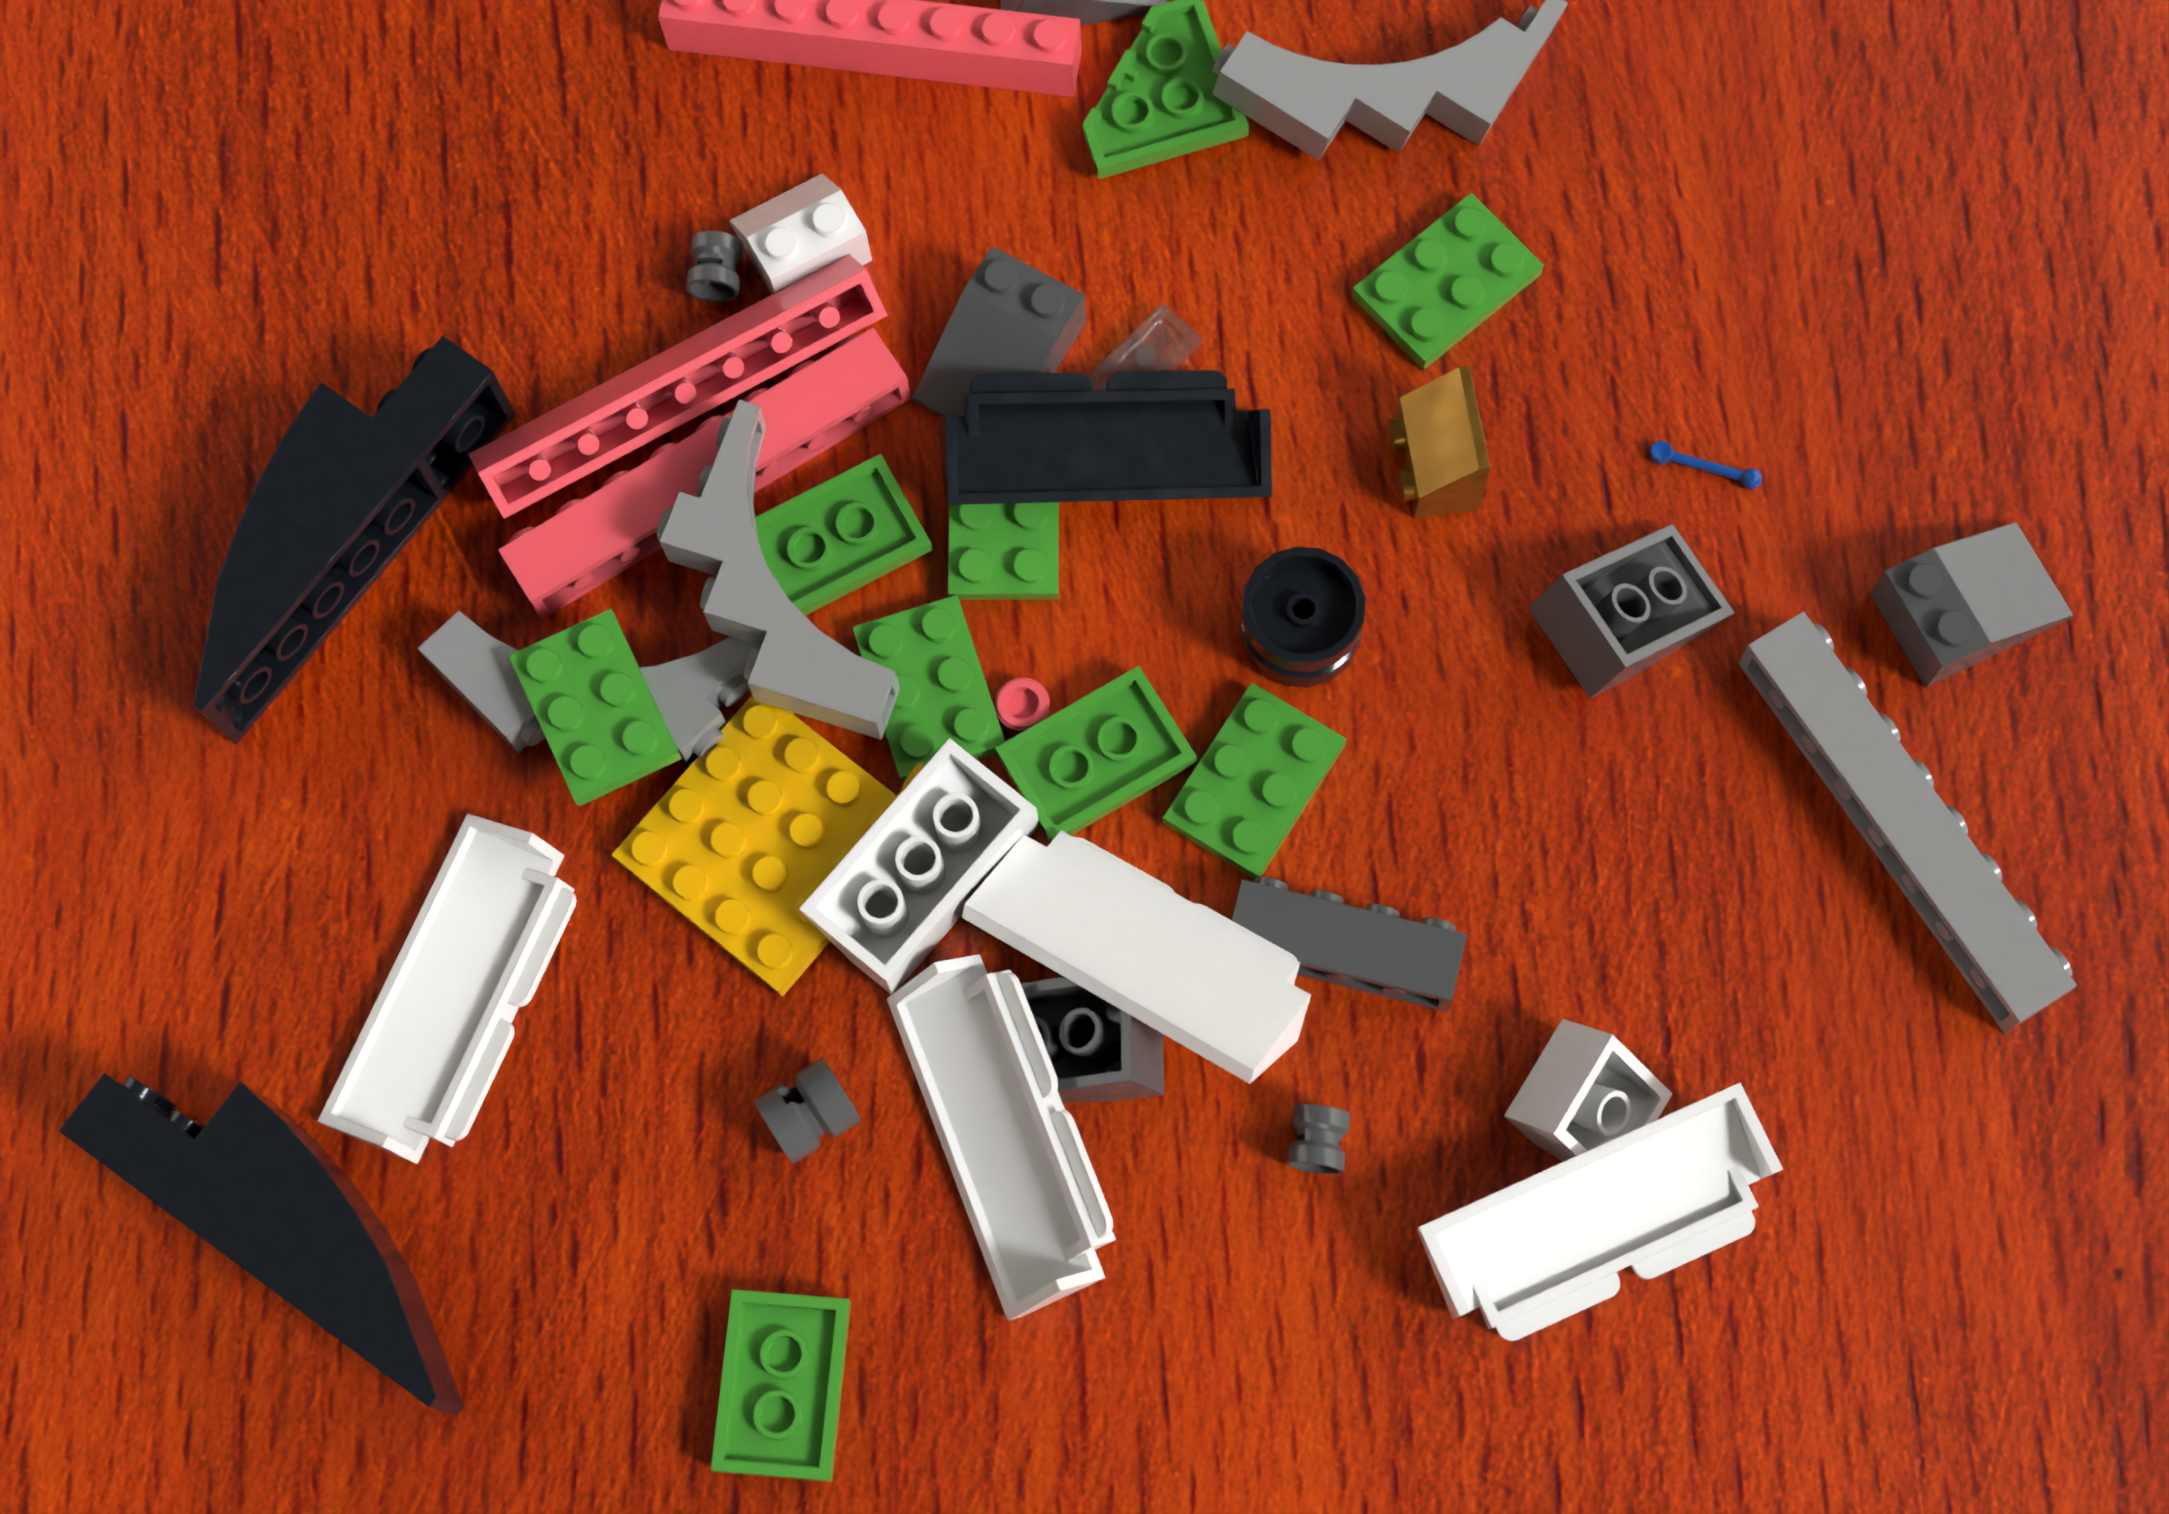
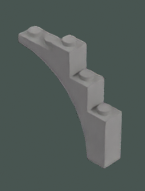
(796, 661)
(684, 689)

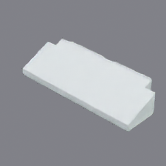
(1145, 950)
(454, 993)
(1004, 1131)
(1633, 1201)

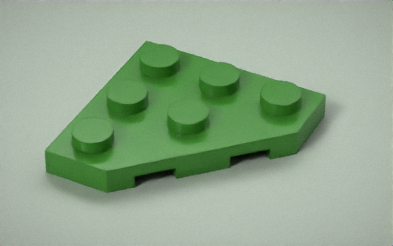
(1162, 95)

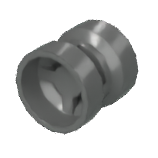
(715, 265)
(1319, 1136)

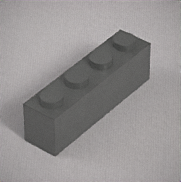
(1355, 945)

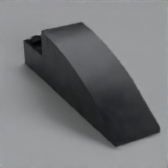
(333, 518)
(279, 1212)

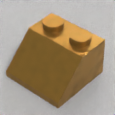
(1441, 446)

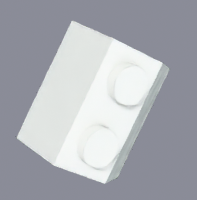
(801, 233)
(1585, 1093)

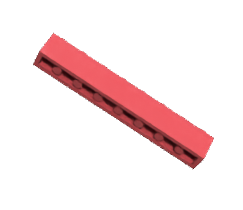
(886, 39)
(677, 385)
(619, 523)

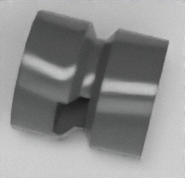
(807, 1110)

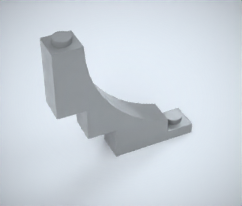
(1312, 98)

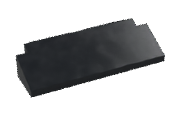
(1136, 441)

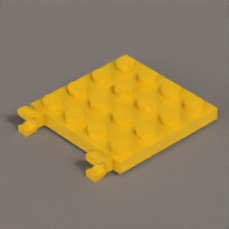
(756, 836)

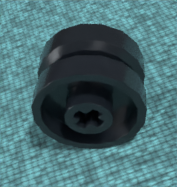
(1309, 586)

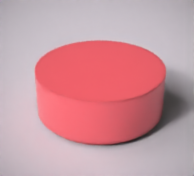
(1021, 705)

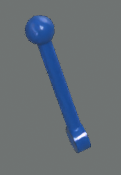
(1662, 453)

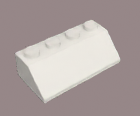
(919, 866)

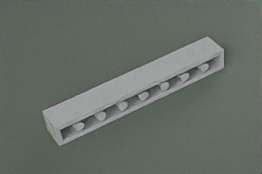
(1907, 822)

